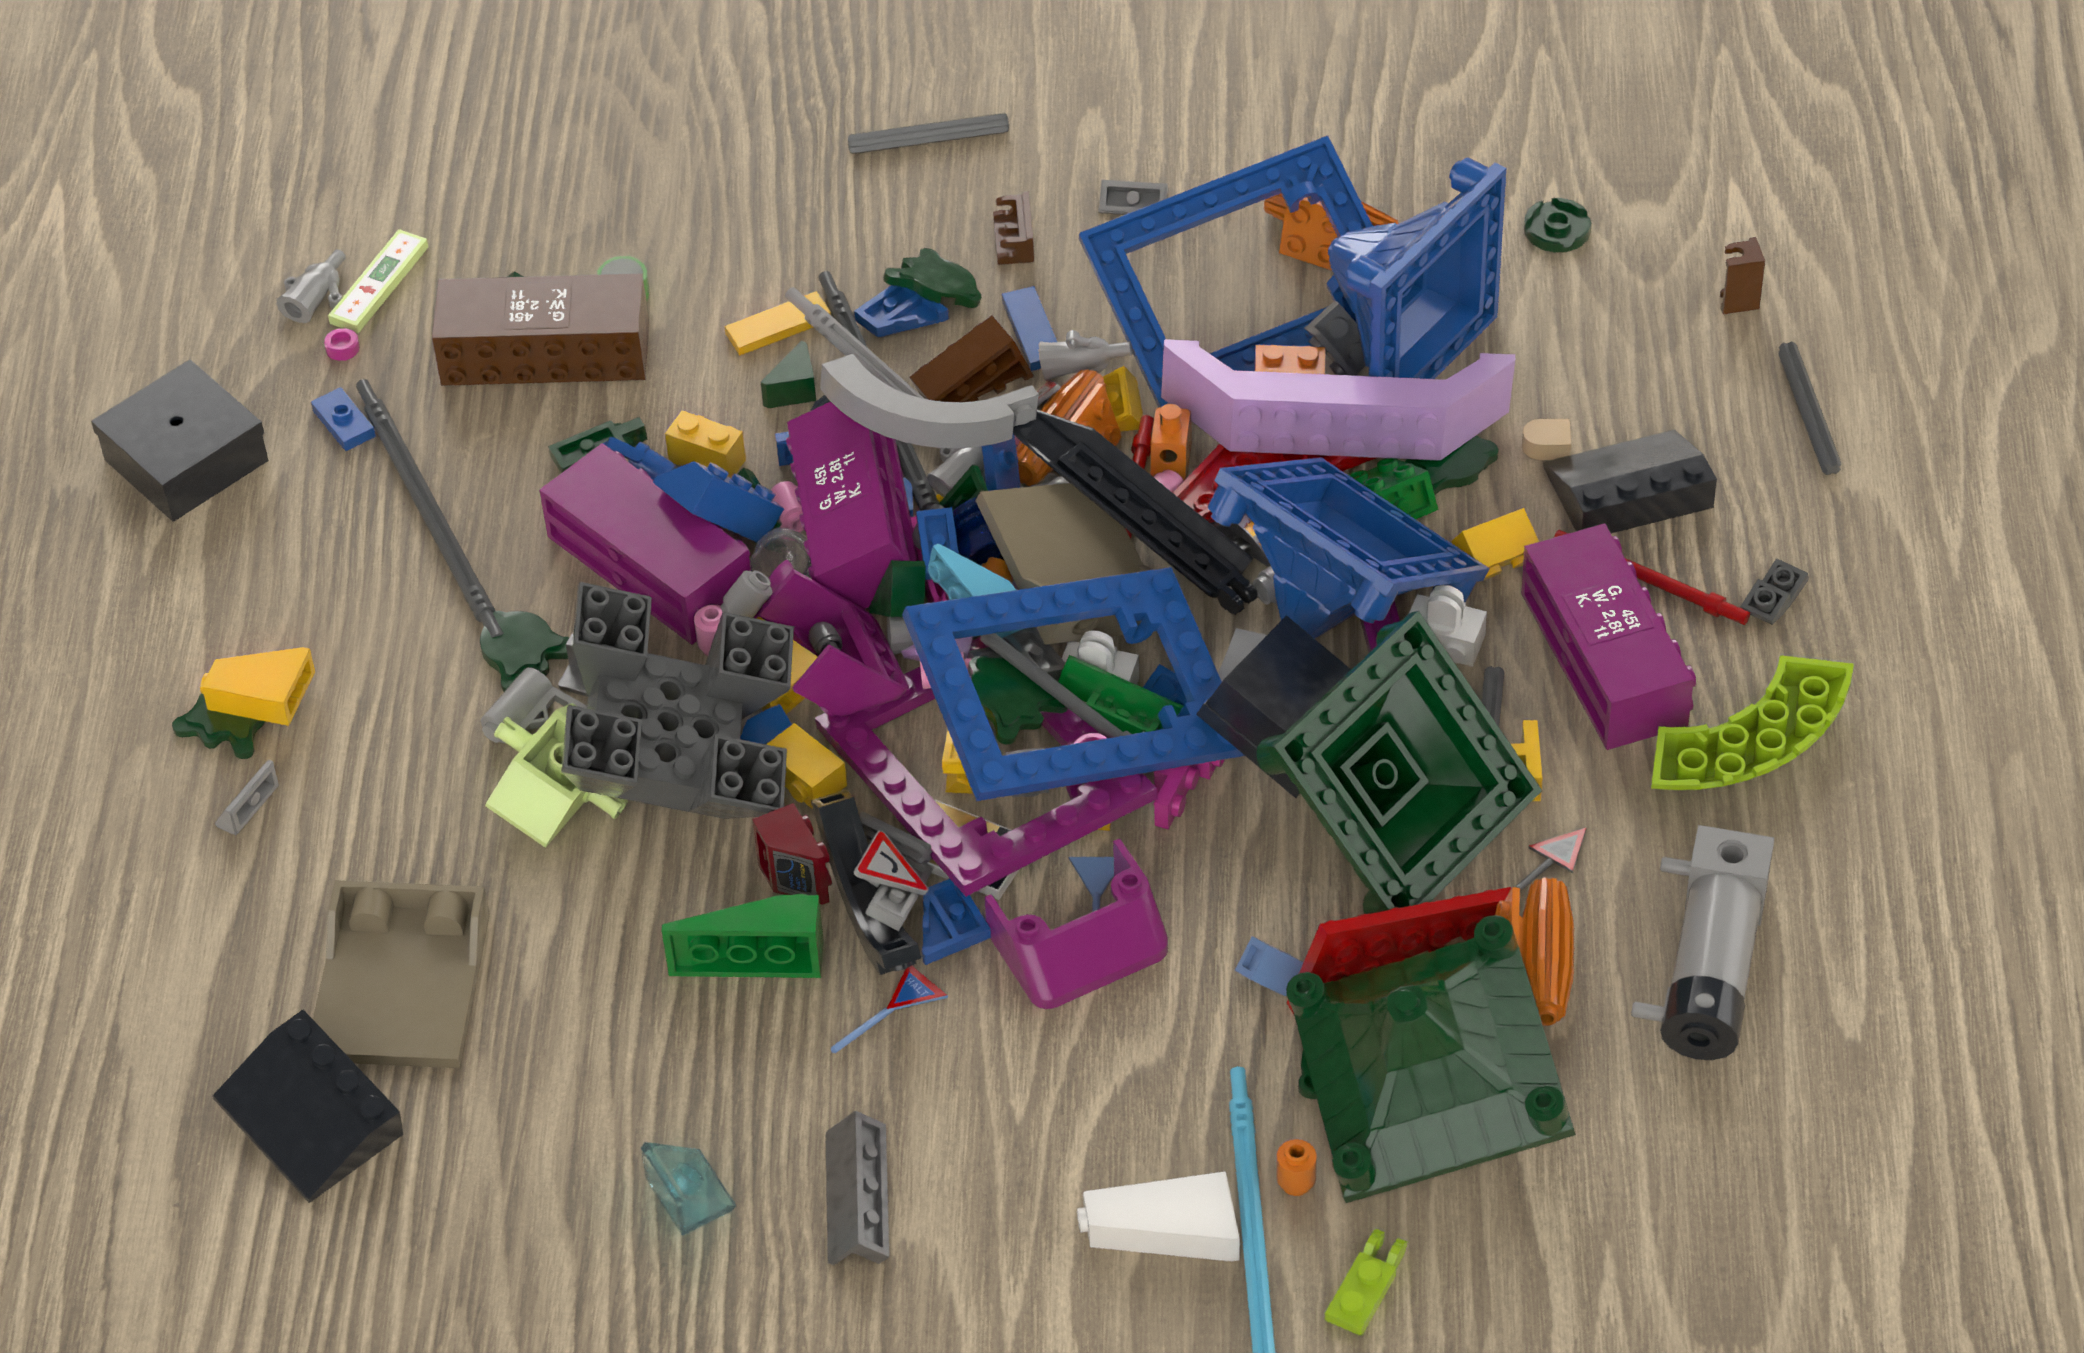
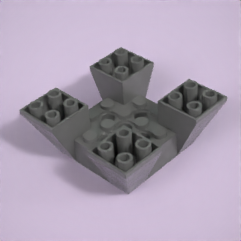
(669, 725)

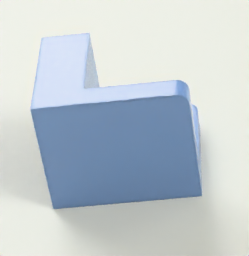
(1268, 965)

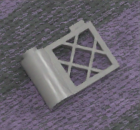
(525, 703)

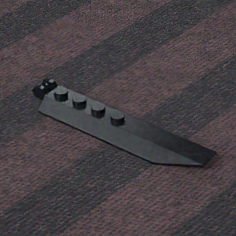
(1142, 507)

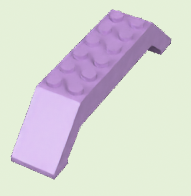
(1336, 411)

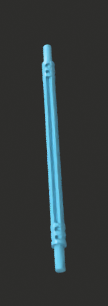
(1251, 1214)

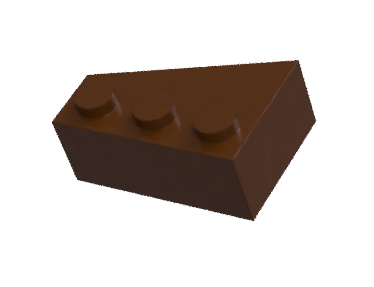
(973, 366)

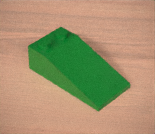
(753, 939)

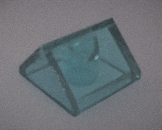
(685, 1185)

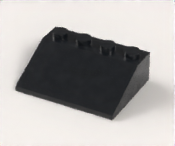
(1633, 482)
(308, 1107)

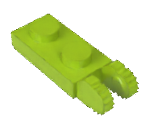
(1365, 1285)

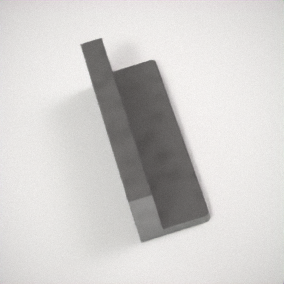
(857, 1189)

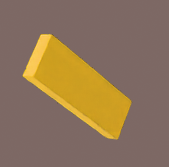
(770, 325)

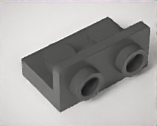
(1340, 337)

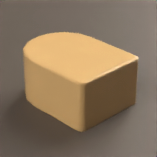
(1547, 439)

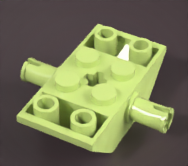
(533, 788)

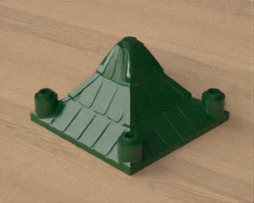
(1404, 768)
(1430, 1063)

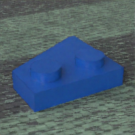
(897, 311)
(950, 922)

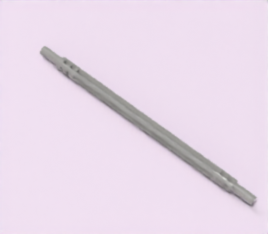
(847, 343)

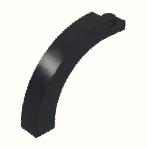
(846, 844)

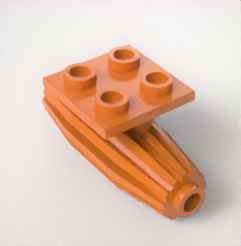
(1308, 230)
(1081, 401)
(1545, 943)

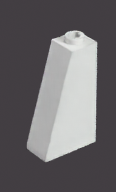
(1164, 1217)

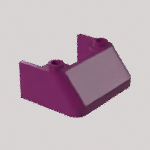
(838, 680)
(1089, 950)

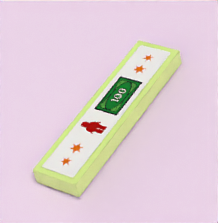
(378, 281)

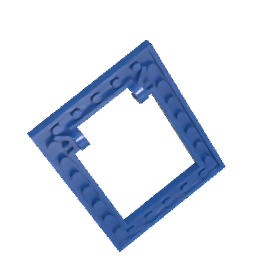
(1299, 173)
(1131, 597)

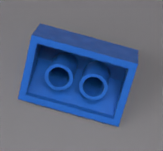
(722, 499)

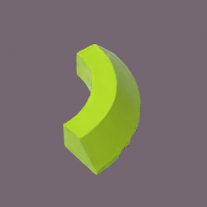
(1762, 736)

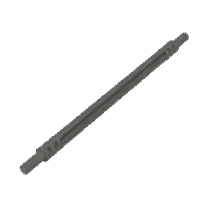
(909, 461)
(429, 509)

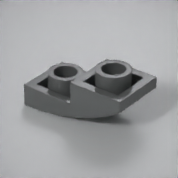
(1776, 591)

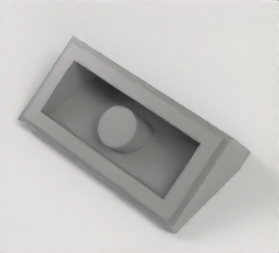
(1129, 196)
(249, 800)

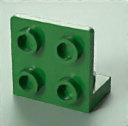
(1401, 485)

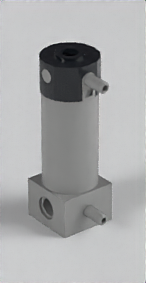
(1715, 943)

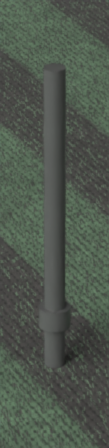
(1052, 686)

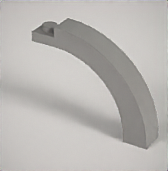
(919, 419)

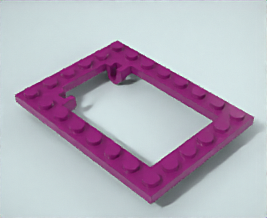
(969, 852)

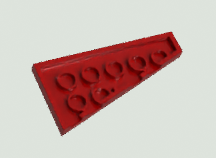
(1395, 934)

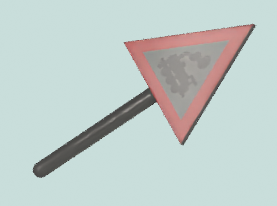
(1559, 850)

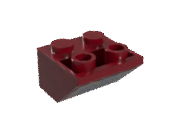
(790, 854)

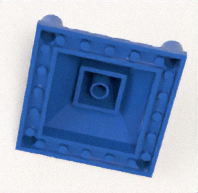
(1428, 281)
(1336, 542)

